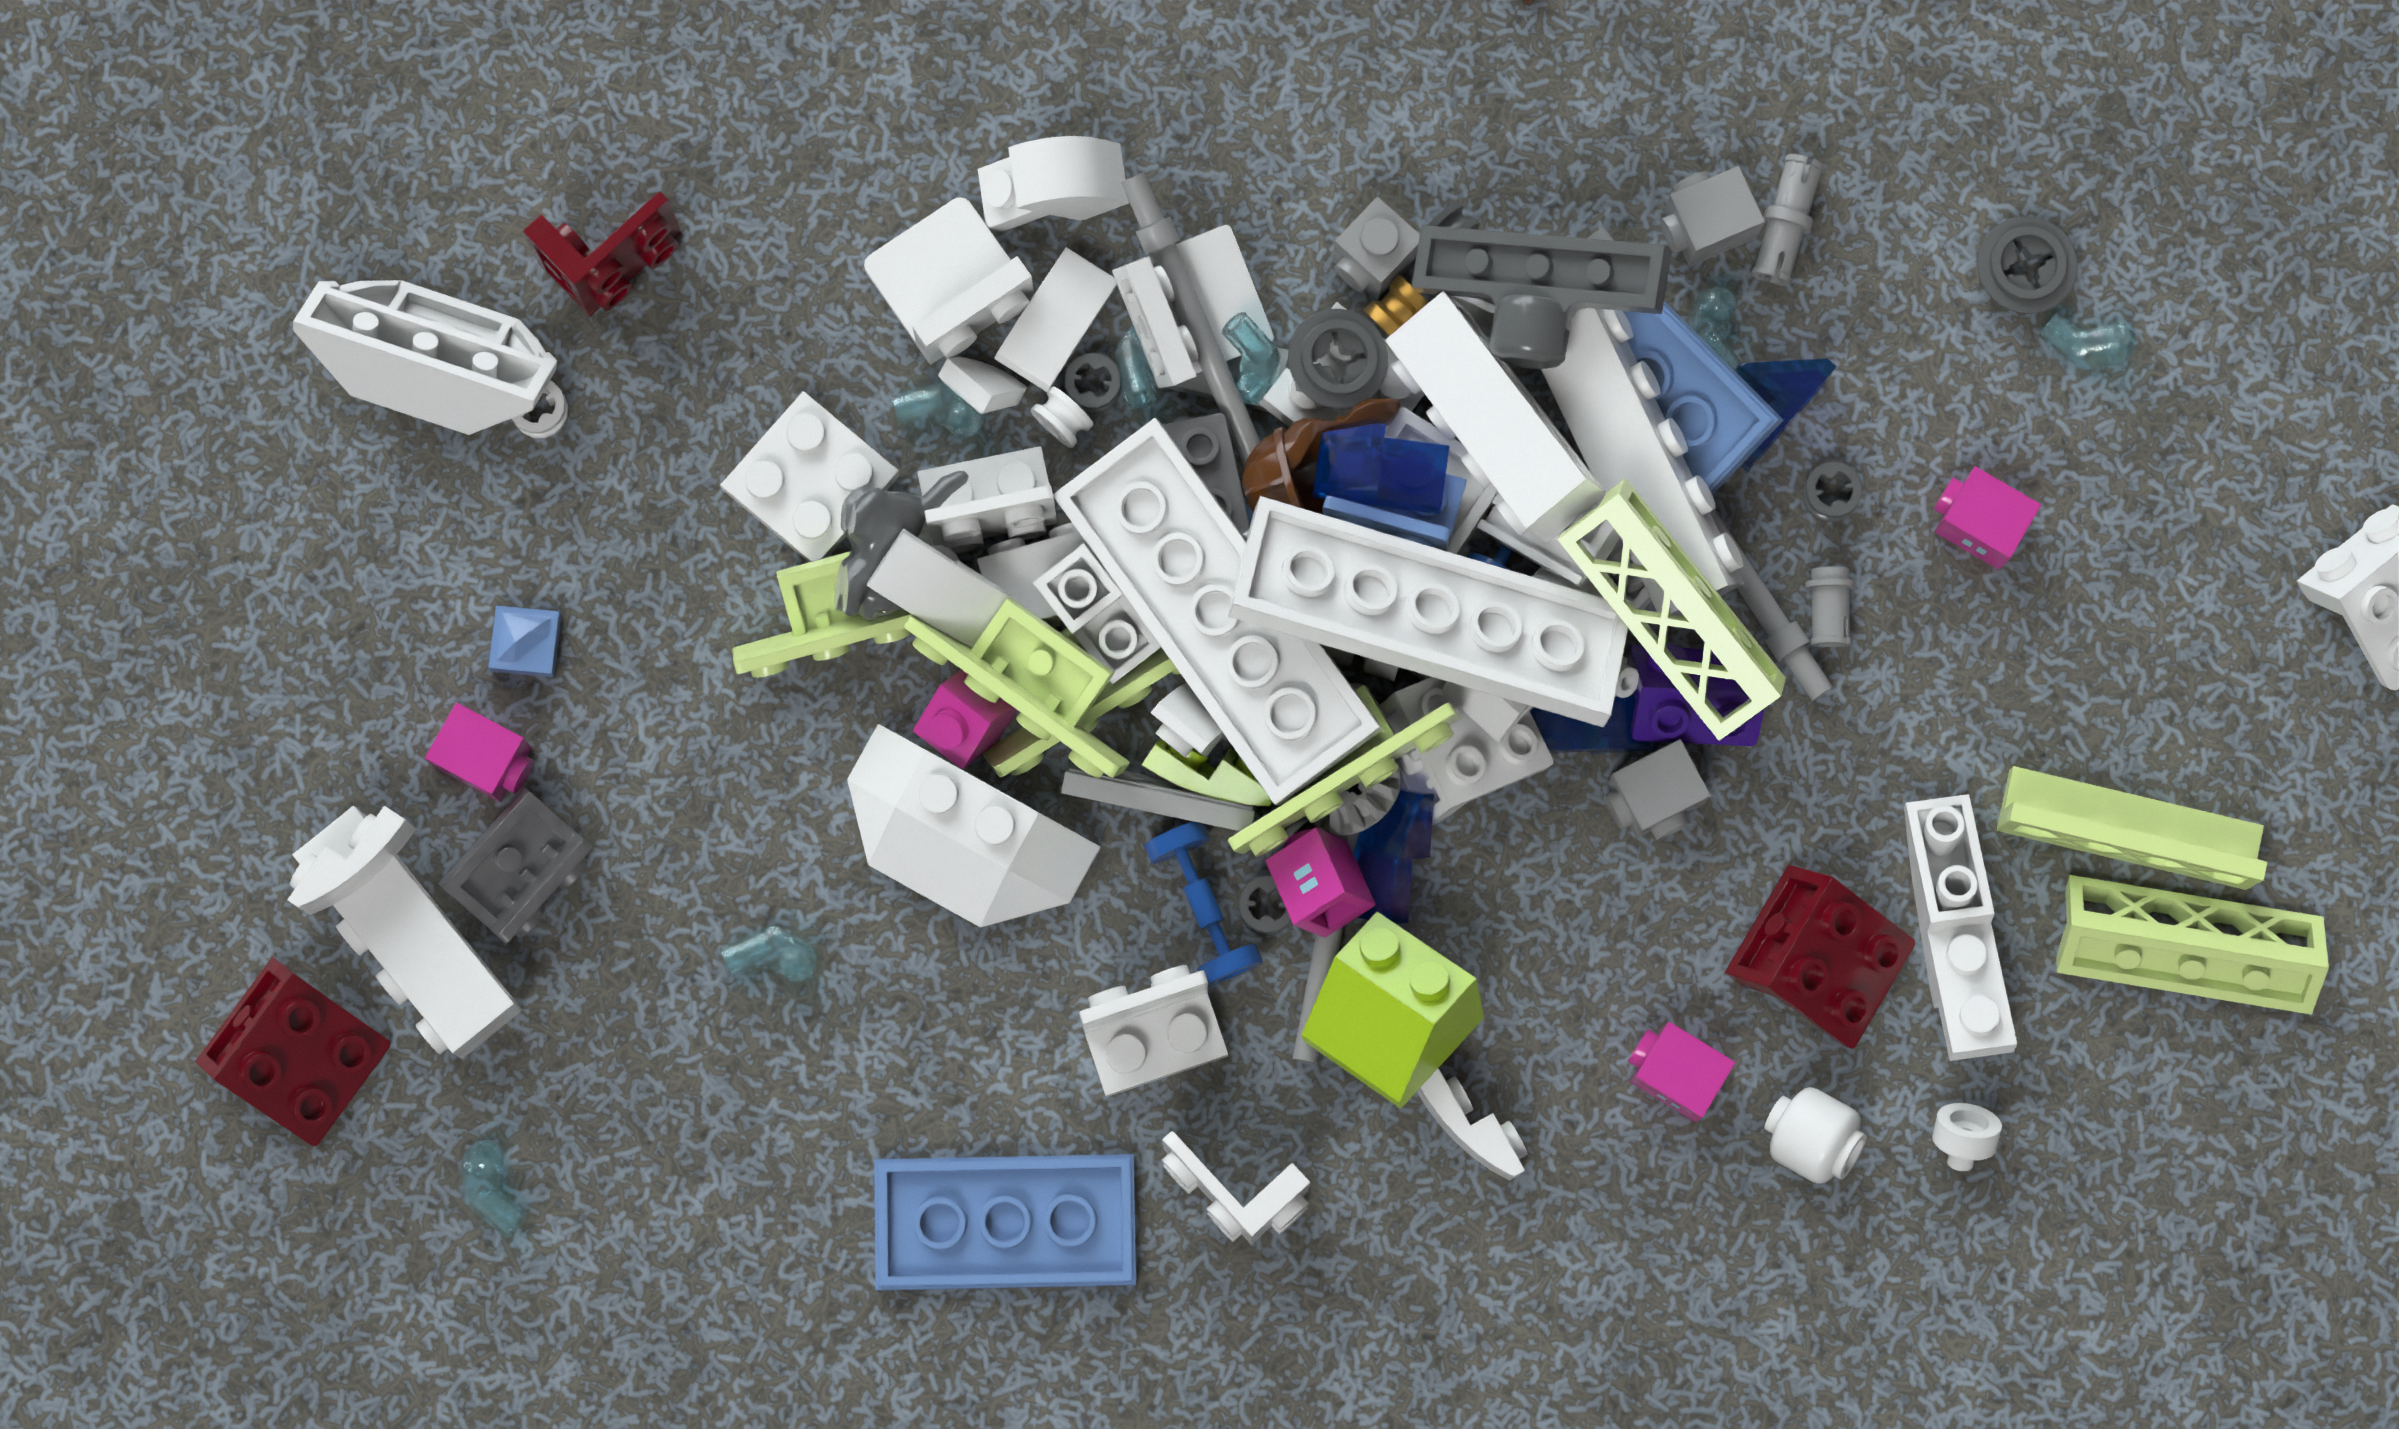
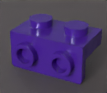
(1666, 716)

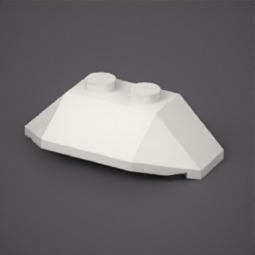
(425, 352)
(961, 836)

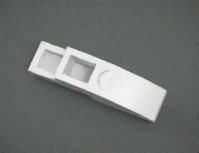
(1957, 927)

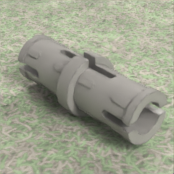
(1788, 219)

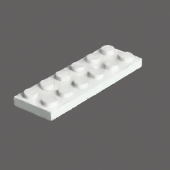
(1178, 568)
(1430, 611)

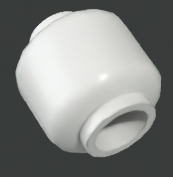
(1815, 1135)

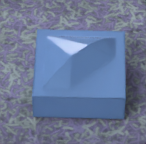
(525, 641)

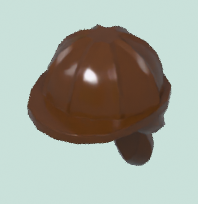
(1286, 461)

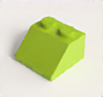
(1392, 1010)

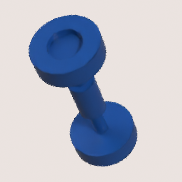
(1202, 901)

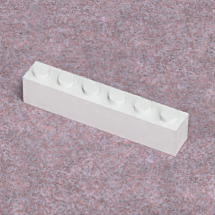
(1625, 435)

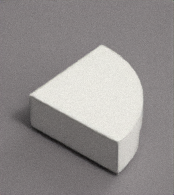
(981, 384)

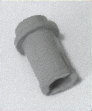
(1830, 606)

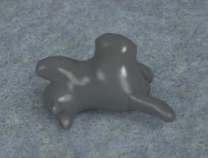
(872, 524)

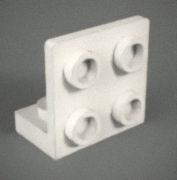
(1223, 291)
(1000, 497)
(1470, 760)
(1152, 1030)

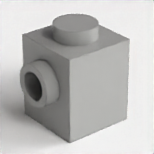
(1710, 215)
(1375, 249)
(1656, 792)

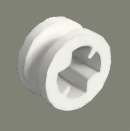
(1062, 417)
(548, 423)

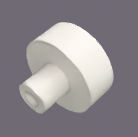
(1966, 1134)

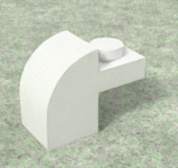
(1053, 177)

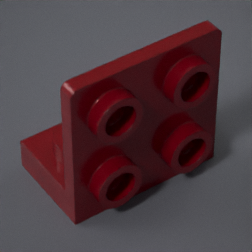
(605, 273)
(1822, 953)
(293, 1053)

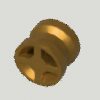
(1396, 307)

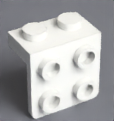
(949, 280)
(2363, 586)
(1274, 1206)

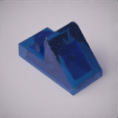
(1786, 389)
(1380, 470)

